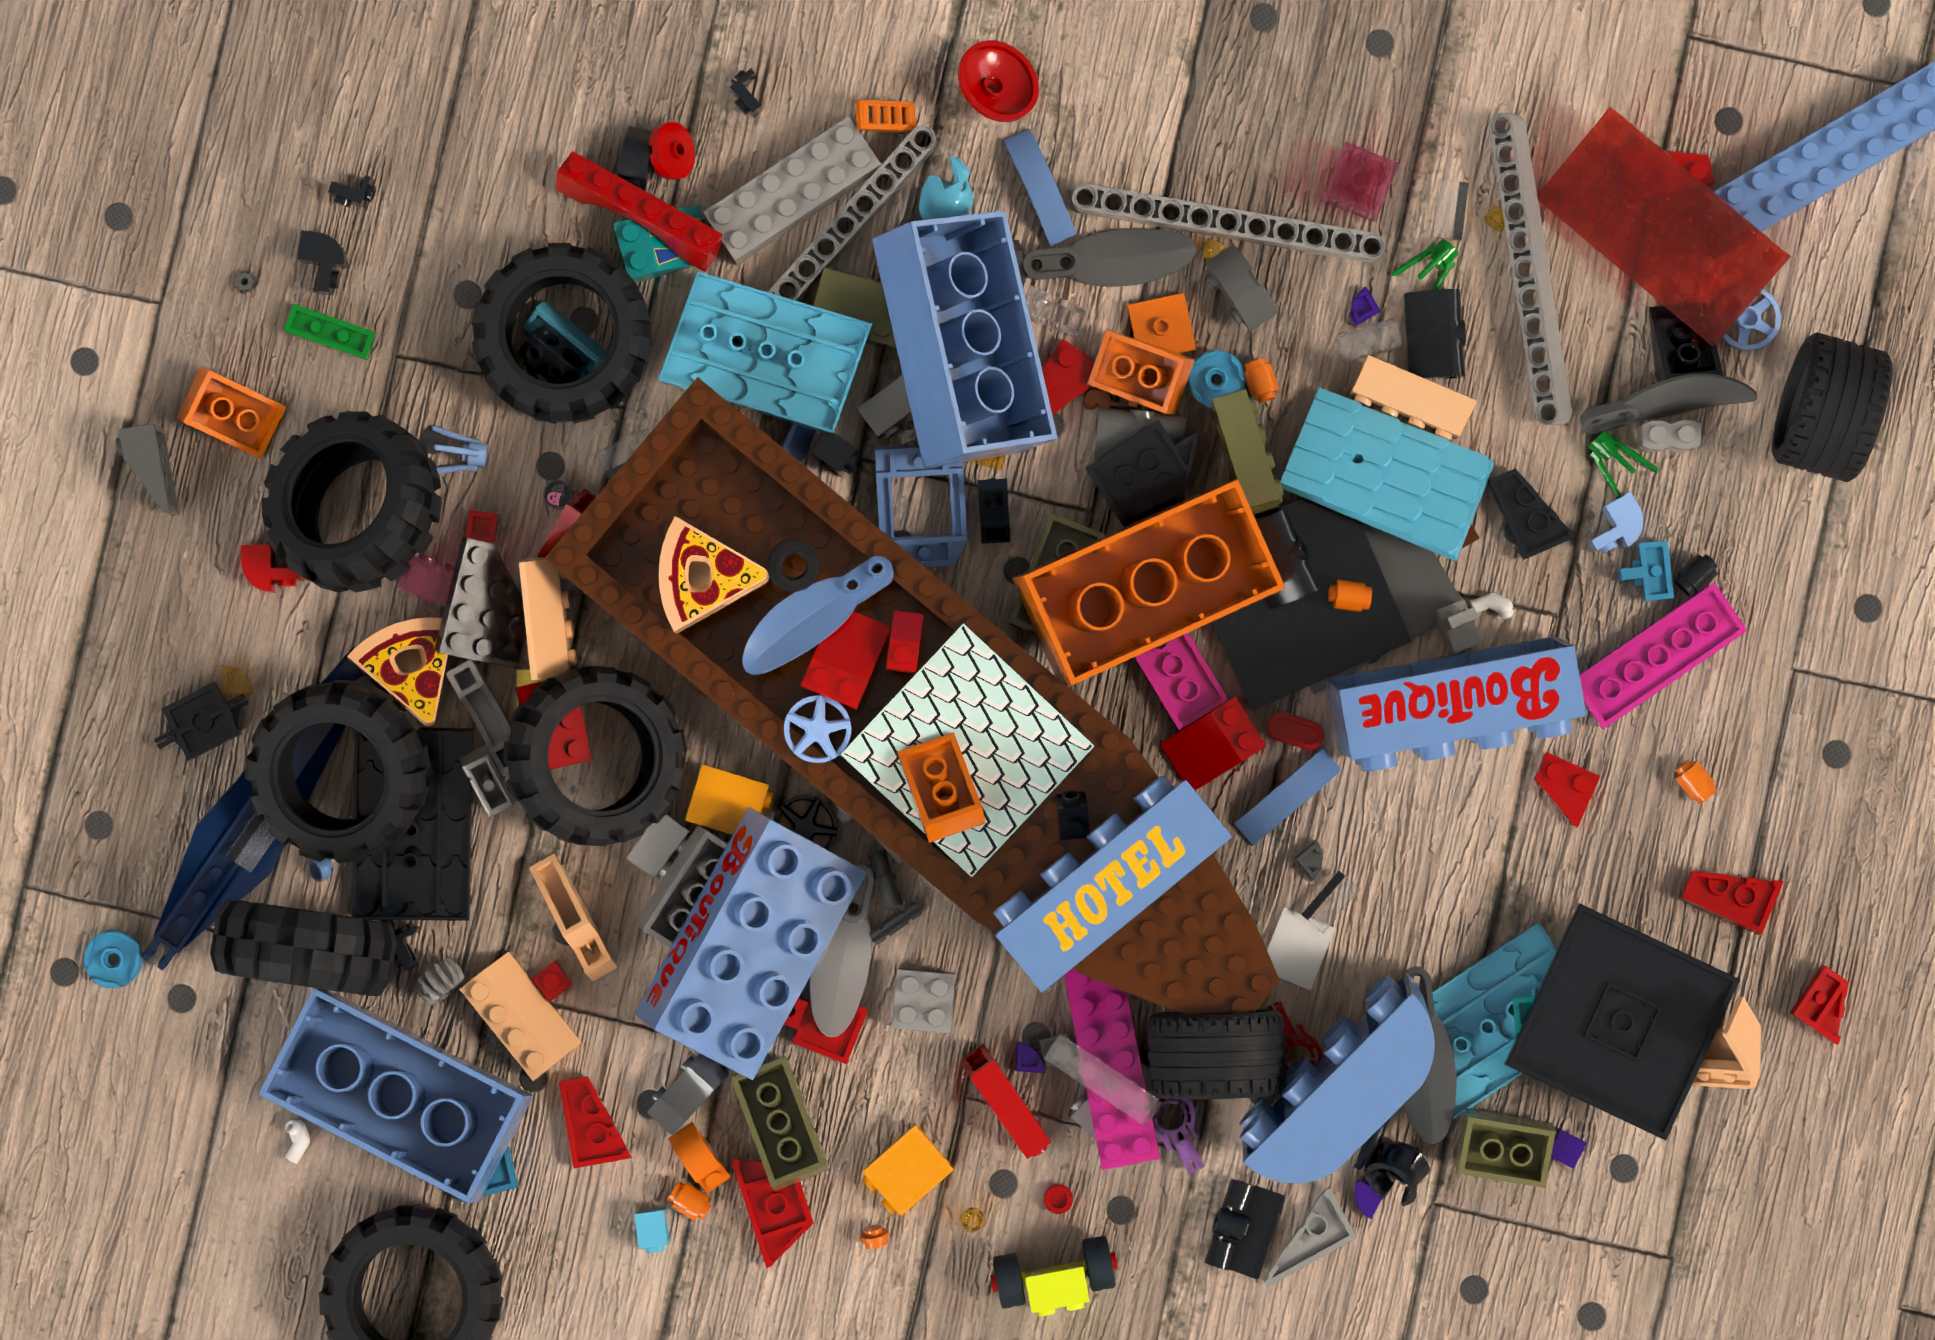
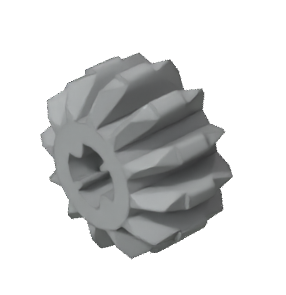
(439, 981)

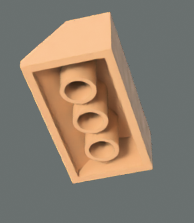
(1412, 398)
(546, 619)
(520, 1016)

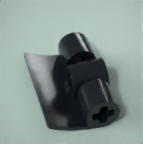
(1435, 333)
(1290, 558)
(1244, 1228)

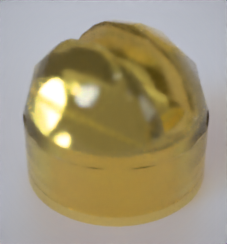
(1495, 219)
(1212, 248)
(978, 1223)

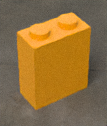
(723, 799)
(906, 1171)

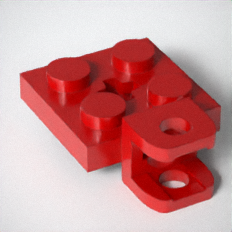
(812, 1038)

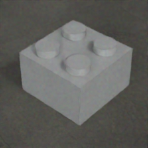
(923, 1000)

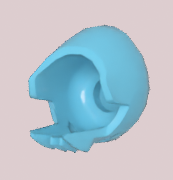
(945, 198)

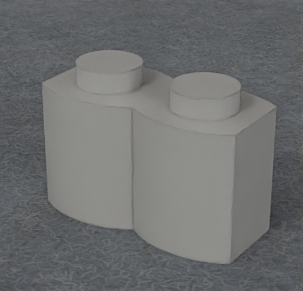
(1676, 437)

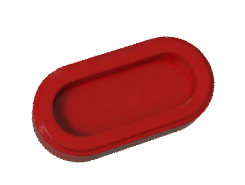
(1295, 731)

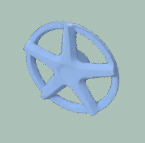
(1752, 320)
(817, 729)

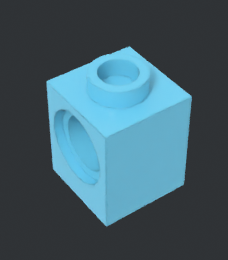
(652, 1230)

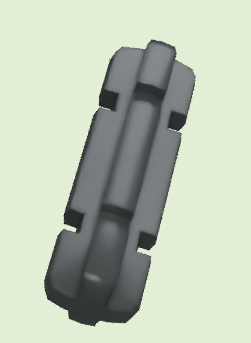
(895, 923)

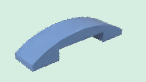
(1040, 187)
(1287, 796)

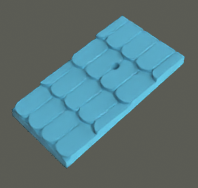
(790, 355)
(1387, 474)
(1480, 1013)

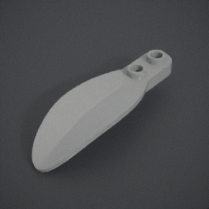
(843, 967)

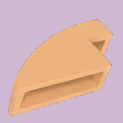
(573, 917)

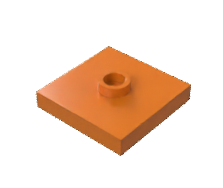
(1163, 323)

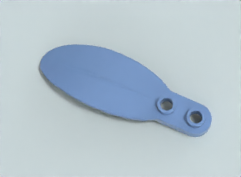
(811, 616)

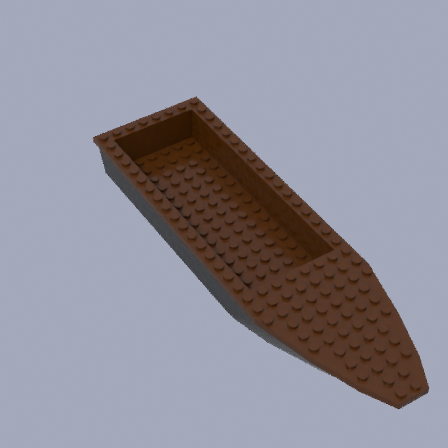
(736, 484)

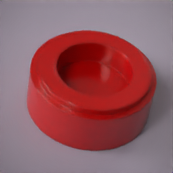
(1058, 1198)

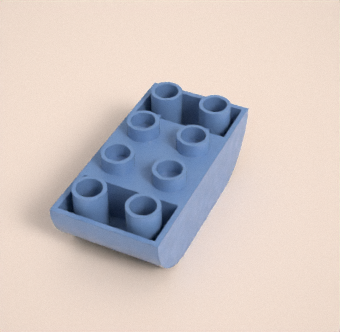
(1348, 1092)

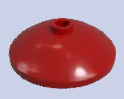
(1003, 71)

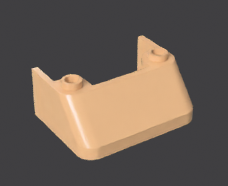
(1734, 1052)

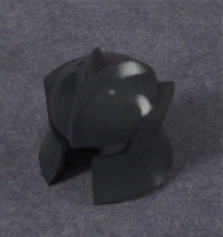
(1404, 1164)

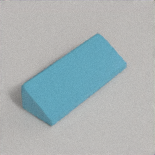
(547, 313)

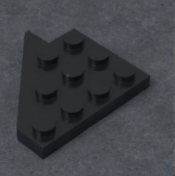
(1144, 473)
(482, 609)

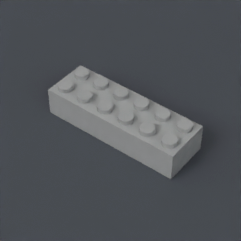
(792, 190)

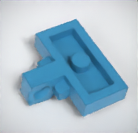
(1651, 571)

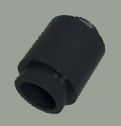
(1696, 575)

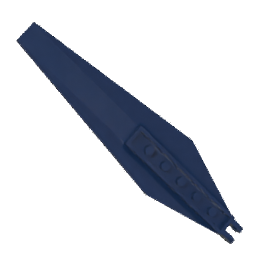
(205, 872)

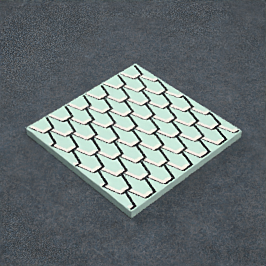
(1004, 728)

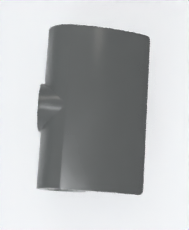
(1118, 425)

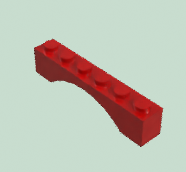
(597, 186)

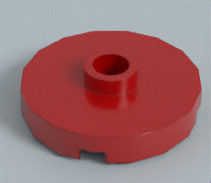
(672, 150)

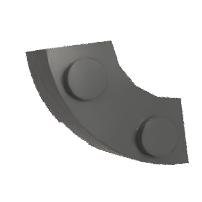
(1248, 298)
(687, 1093)

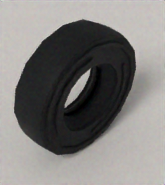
(800, 548)

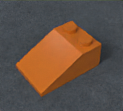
(1141, 372)
(230, 412)
(941, 787)

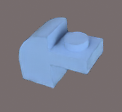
(1625, 521)

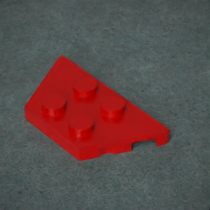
(775, 1215)

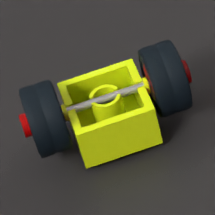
(1058, 1284)

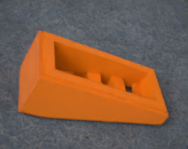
(902, 116)

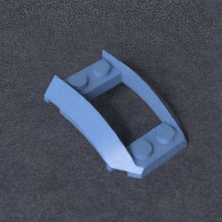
(907, 462)

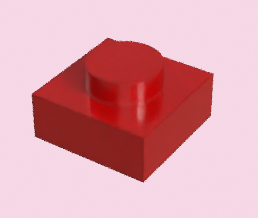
(482, 526)
(552, 981)

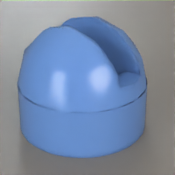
(320, 870)

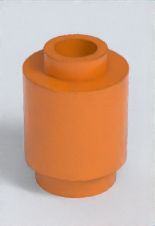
(1261, 380)
(1350, 595)
(1695, 781)
(689, 1201)

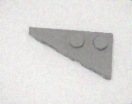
(1319, 1234)

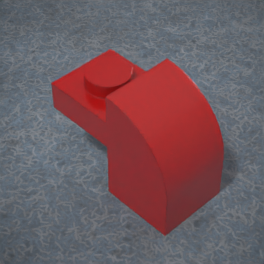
(260, 569)

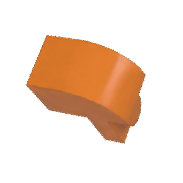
(699, 1158)

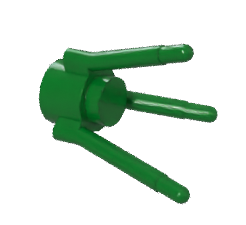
(1440, 256)
(1607, 446)

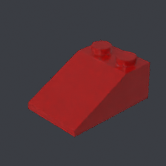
(847, 660)
(1213, 744)

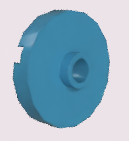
(1210, 364)
(98, 959)

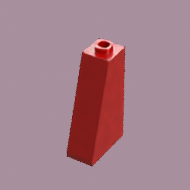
(1005, 1102)

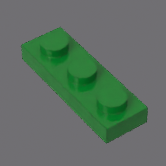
(330, 332)

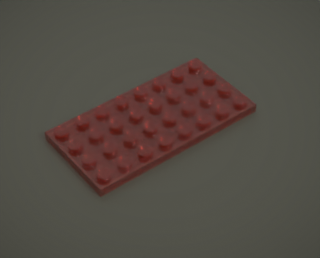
(1662, 226)

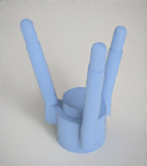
(474, 453)

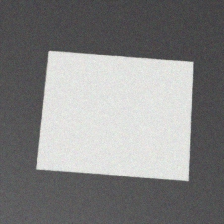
(1298, 949)

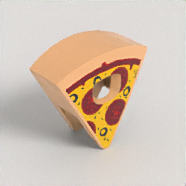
(701, 575)
(406, 665)

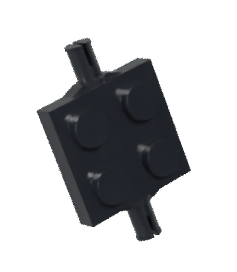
(201, 721)

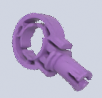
(1185, 1147)

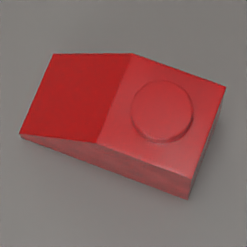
(904, 642)

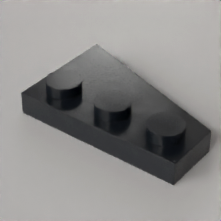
(1527, 516)

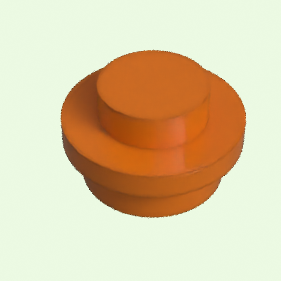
(874, 1237)

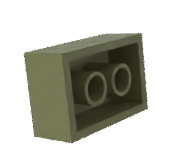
(1505, 1148)

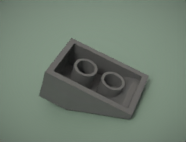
(148, 457)

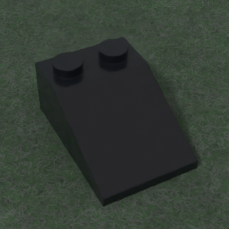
(1679, 348)

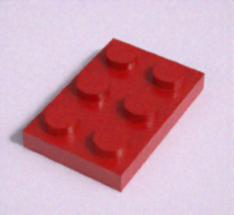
(569, 741)

